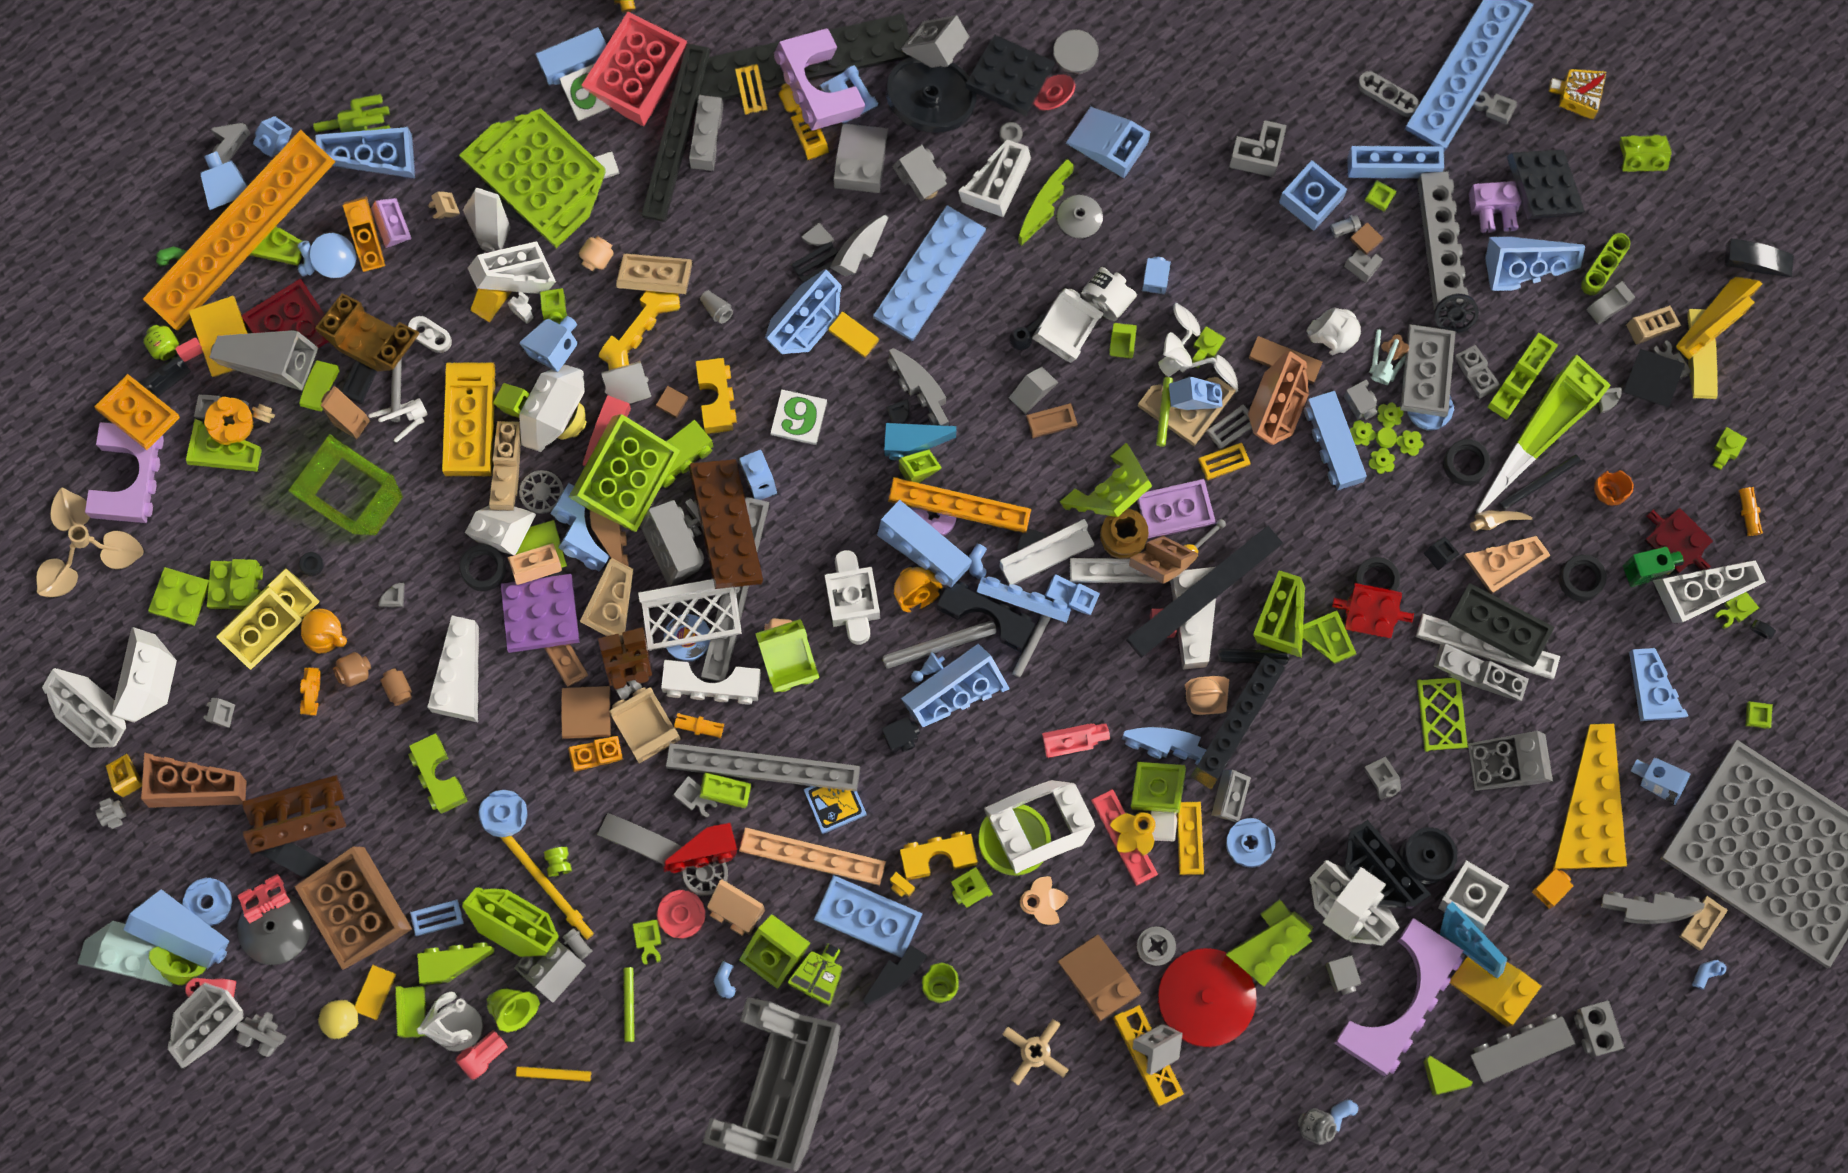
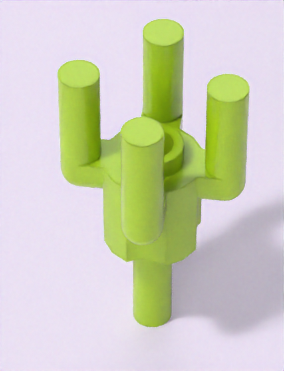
(356, 118)

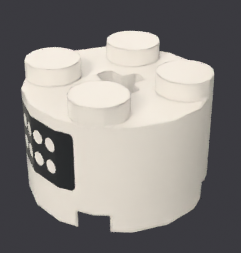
(1109, 293)

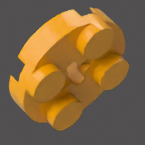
(231, 433)
(309, 687)

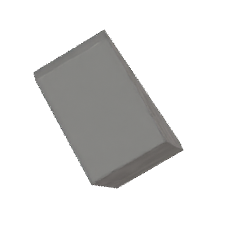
(1032, 389)

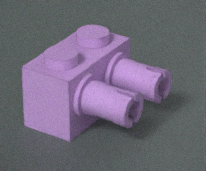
(1495, 198)

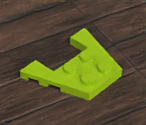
(1117, 491)

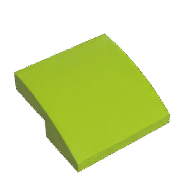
(540, 536)

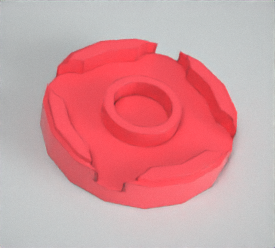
(675, 918)

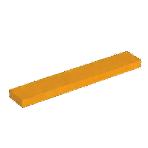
(960, 505)

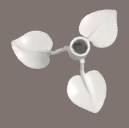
(1179, 359)

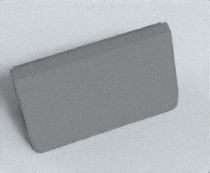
(1231, 795)

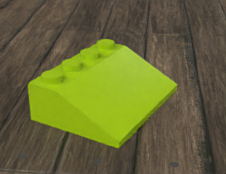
(624, 472)

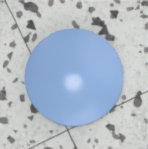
(332, 255)

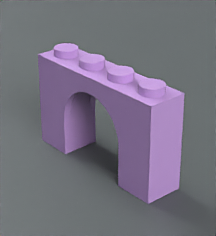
(817, 107)
(134, 502)

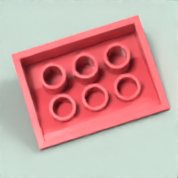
(636, 68)

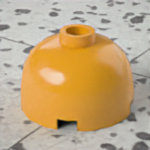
(916, 587)

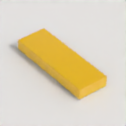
(1190, 839)

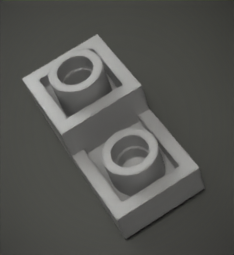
(1476, 371)

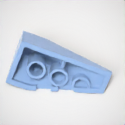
(1521, 259)

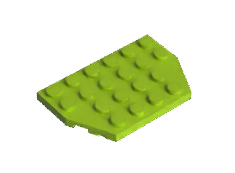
(538, 172)

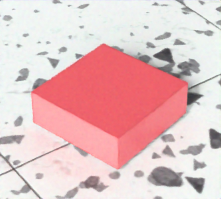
(189, 349)

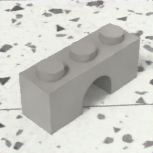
(705, 133)

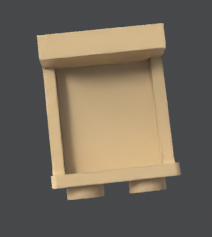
(644, 724)

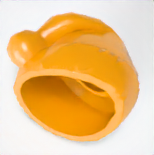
(322, 631)

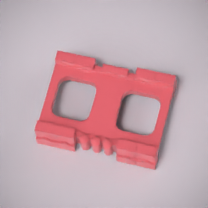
(265, 902)

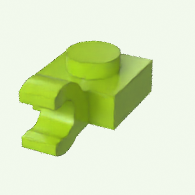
(1207, 345)
(1728, 445)

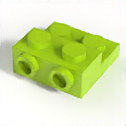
(233, 583)

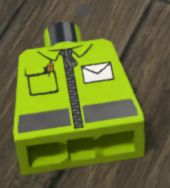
(818, 975)

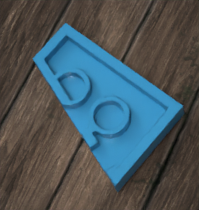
(1465, 934)

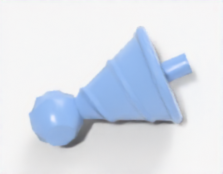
(931, 666)

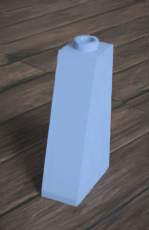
(177, 930)

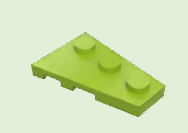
(279, 247)
(209, 453)

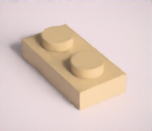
(1703, 924)

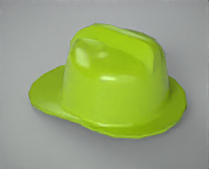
(173, 967)

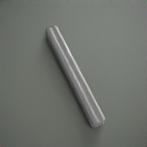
(939, 644)

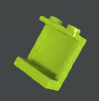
(787, 656)

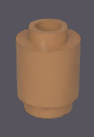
(396, 687)

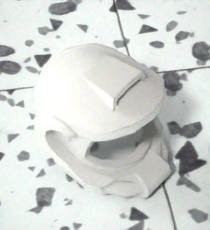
(1336, 330)

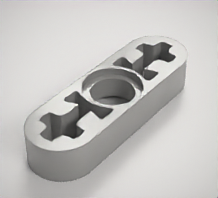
(1386, 85)

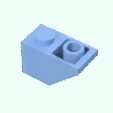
(1195, 394)

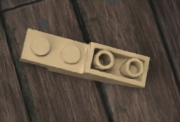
(506, 466)

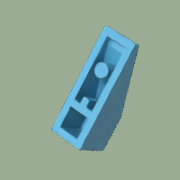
(913, 438)

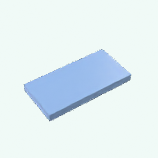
(868, 916)

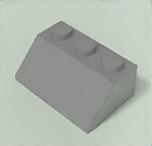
(672, 543)

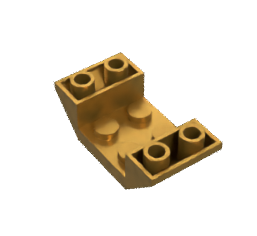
(365, 336)

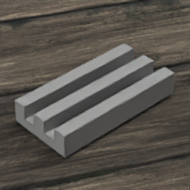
(1216, 438)

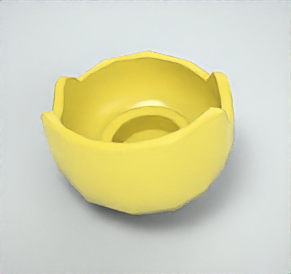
(338, 1019)

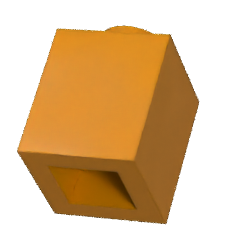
(1553, 888)

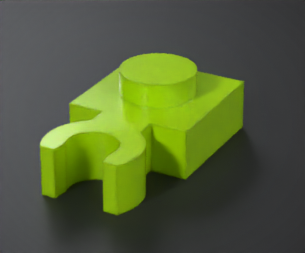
(1738, 608)
(647, 937)

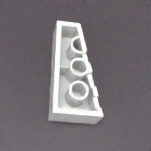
(1197, 632)

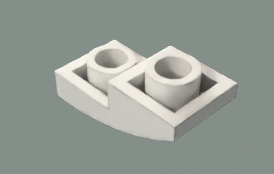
(1165, 825)

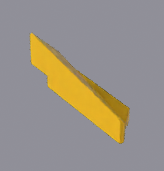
(1721, 313)

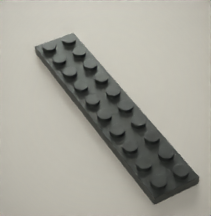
(857, 46)

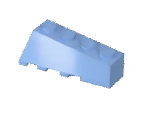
(955, 687)

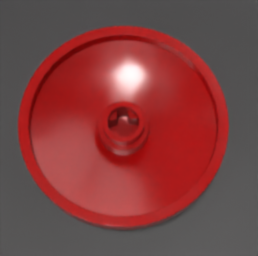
(1207, 997)

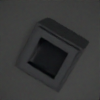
(1441, 553)

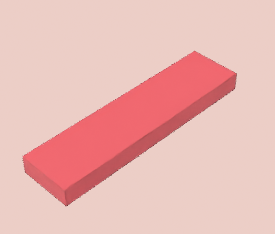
(1138, 865)

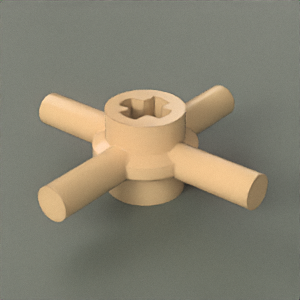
(1041, 1042)

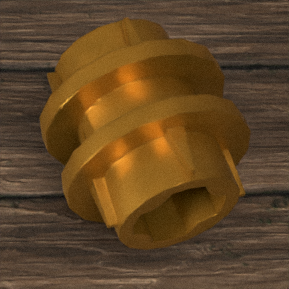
(1129, 546)

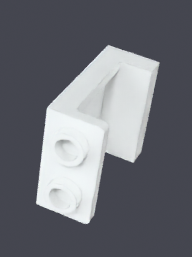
(1067, 324)

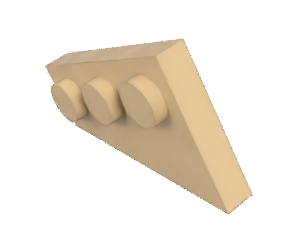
(610, 600)

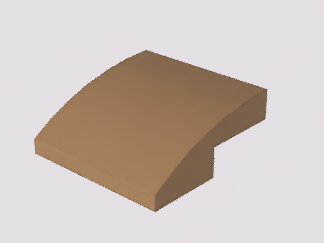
(1163, 559)
(586, 712)

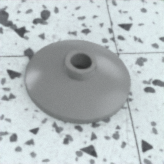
(1079, 226)

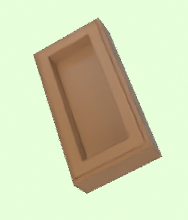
(1051, 420)

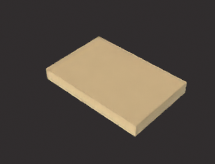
(654, 273)

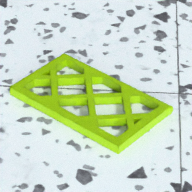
(1426, 726)

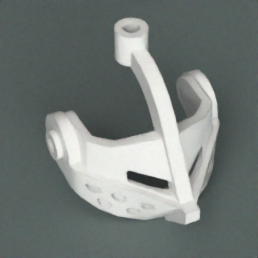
(432, 1025)

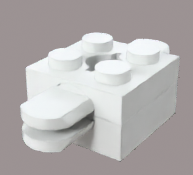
(852, 597)

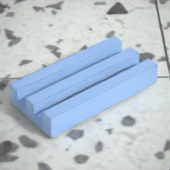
(457, 913)

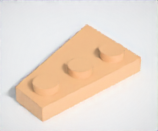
(1505, 563)

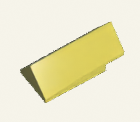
(268, 618)

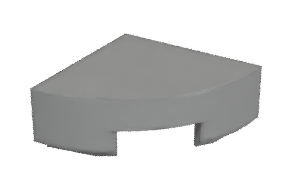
(817, 236)
(1609, 399)
(393, 596)

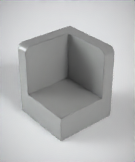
(1362, 265)

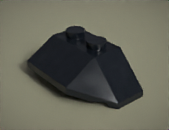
(1372, 853)

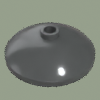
(284, 941)

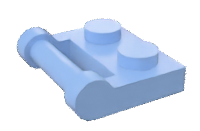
(838, 83)

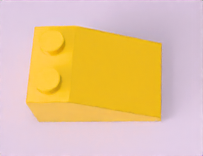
(1501, 996)

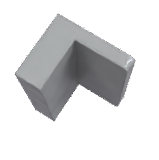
(1160, 1045)

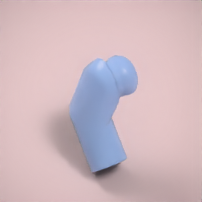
(306, 268)
(1342, 1110)

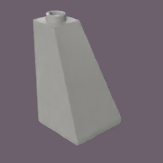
(273, 356)

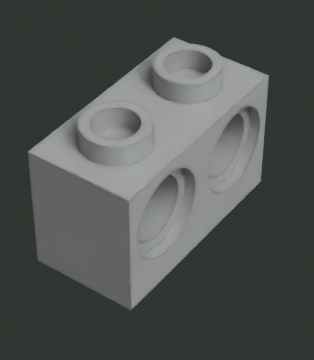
(1605, 1027)

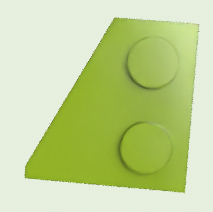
(1329, 637)

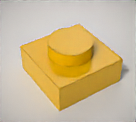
(901, 886)

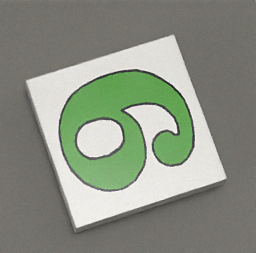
(582, 102)
(798, 417)

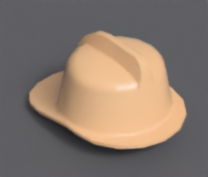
(1207, 695)

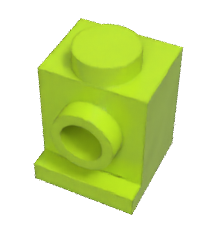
(970, 880)

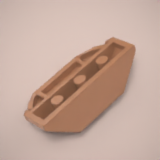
(1280, 399)

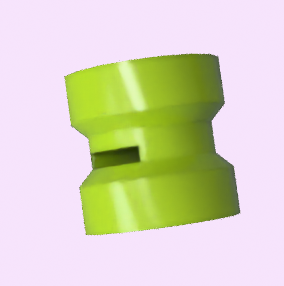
(557, 861)

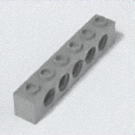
(1440, 184)

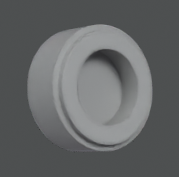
(1010, 131)

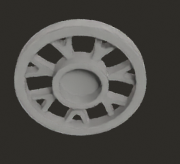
(540, 491)
(704, 875)

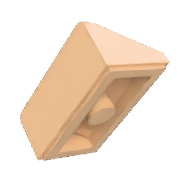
(535, 564)

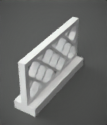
(683, 593)

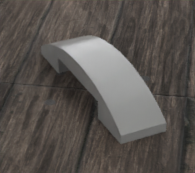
(637, 839)

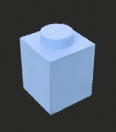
(1156, 275)

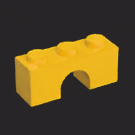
(718, 415)
(958, 848)

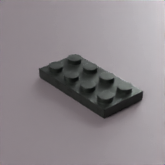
(1501, 625)

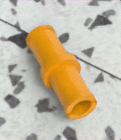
(1750, 511)
(699, 725)

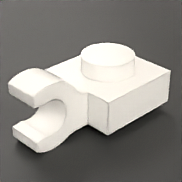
(521, 307)

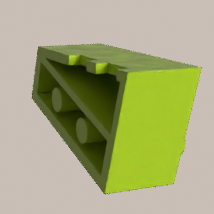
(1283, 615)
(1269, 949)

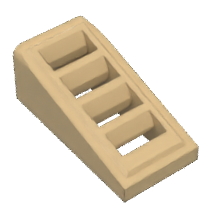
(1640, 331)

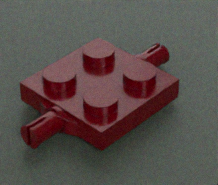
(1680, 534)

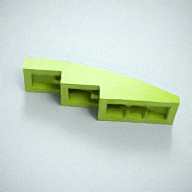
(1042, 207)
(1522, 376)

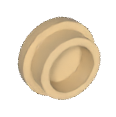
(263, 413)

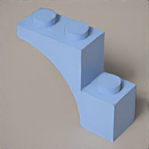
(577, 540)

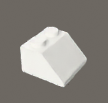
(500, 528)

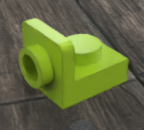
(553, 305)

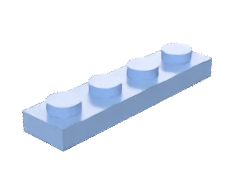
(1014, 595)

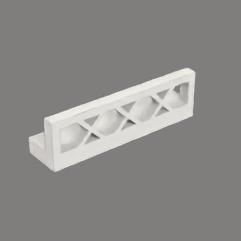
(1046, 553)

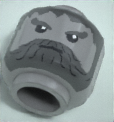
(1317, 1126)

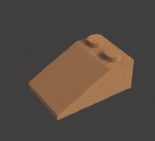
(1099, 978)

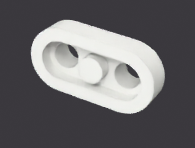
(431, 334)

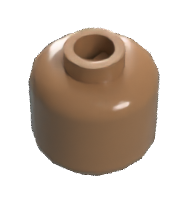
(352, 669)

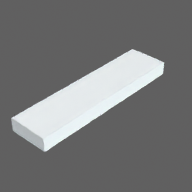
(1105, 571)

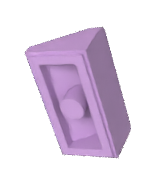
(390, 222)

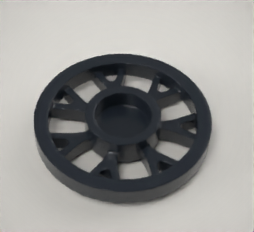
(1456, 313)

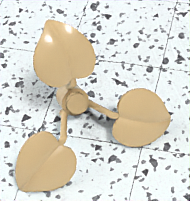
(69, 514)

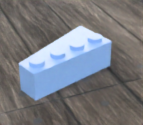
(371, 150)
(923, 544)

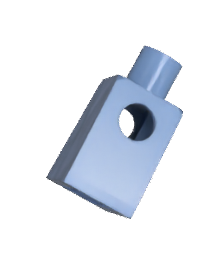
(222, 181)
(551, 342)

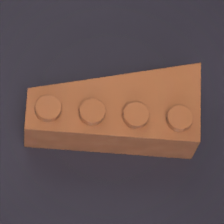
(189, 784)

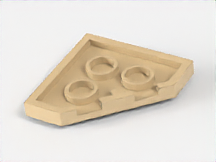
(1186, 423)

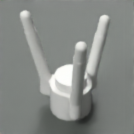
(412, 409)

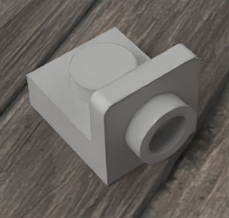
(1383, 778)

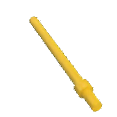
(573, 917)

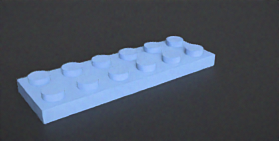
(929, 273)

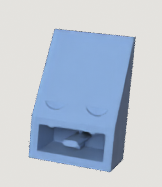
(1109, 140)

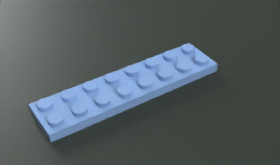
(1467, 70)

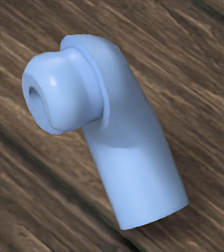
(976, 568)
(1708, 970)
(721, 981)

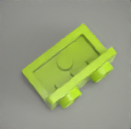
(1645, 153)

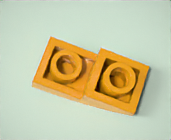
(595, 754)

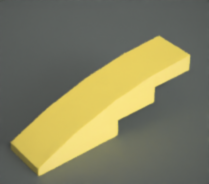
(1703, 365)

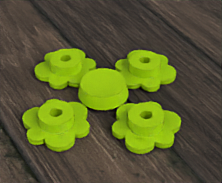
(1386, 438)

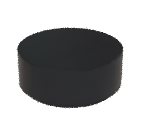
(311, 564)
(1763, 629)

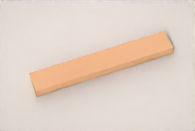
(812, 856)

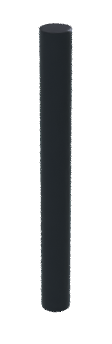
(1539, 482)

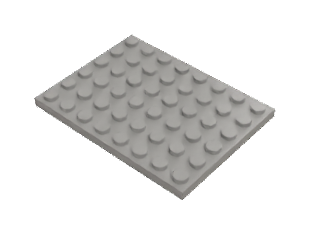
(1770, 852)

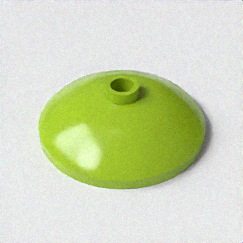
(1034, 828)

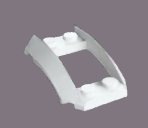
(1013, 838)

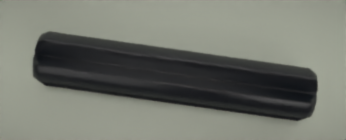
(1251, 656)

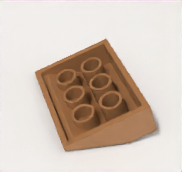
(353, 907)

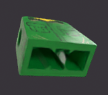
(1651, 565)

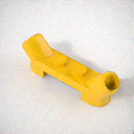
(616, 351)

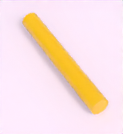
(553, 1074)

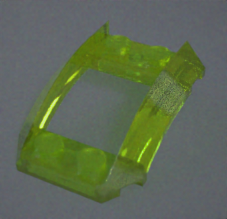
(320, 468)

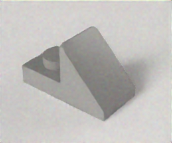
(231, 137)

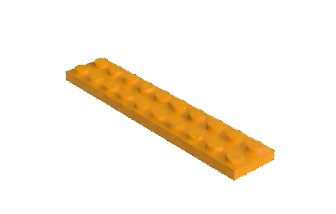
(239, 230)

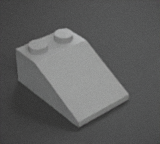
(860, 158)

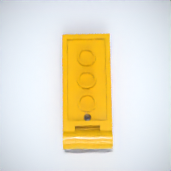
(469, 419)

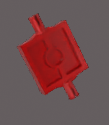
(1372, 610)

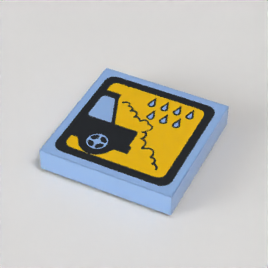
(834, 807)

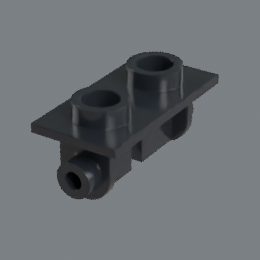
(166, 376)

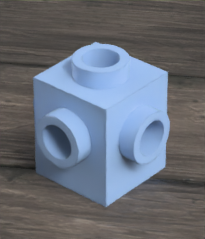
(272, 136)

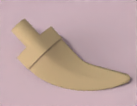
(1490, 519)

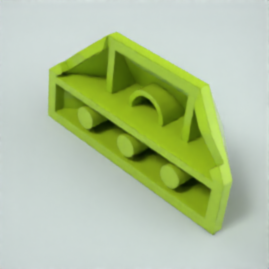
(511, 921)

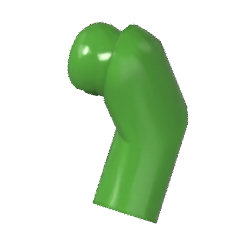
(167, 254)

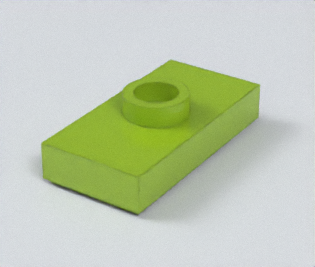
(725, 790)

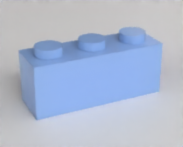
(571, 55)

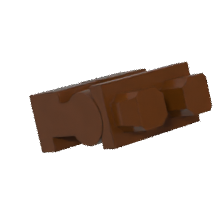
(626, 660)

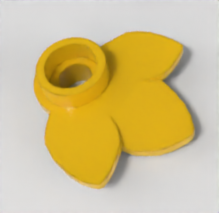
(1132, 835)

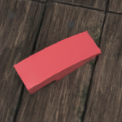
(610, 408)

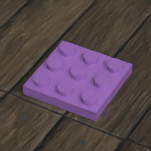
(540, 613)

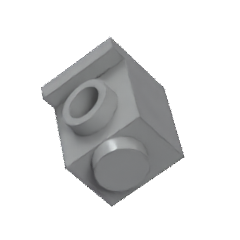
(1361, 400)

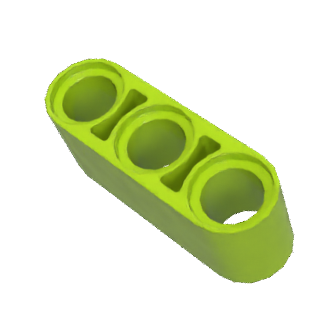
(1612, 257)

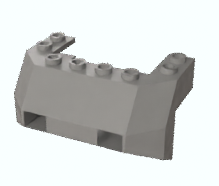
(786, 1089)

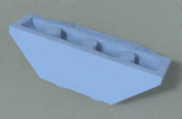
(805, 315)

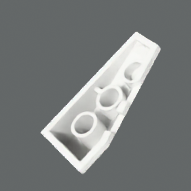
(487, 219)

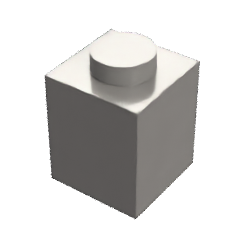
(1343, 975)

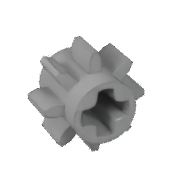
(110, 813)

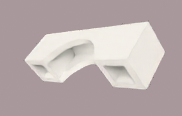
(740, 685)

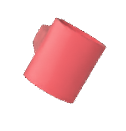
(476, 1059)

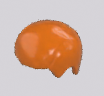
(1618, 483)

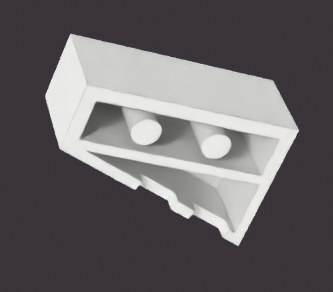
(998, 179)
(513, 270)

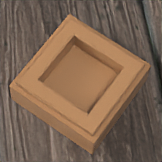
(1366, 239)
(672, 402)

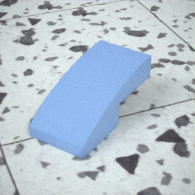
(1076, 596)

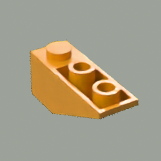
(364, 233)

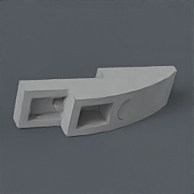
(917, 379)
(1480, 673)
(1662, 909)

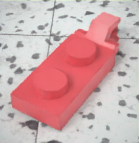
(1074, 739)

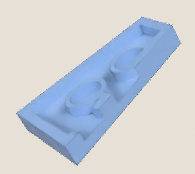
(1653, 690)

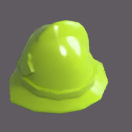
(512, 1008)

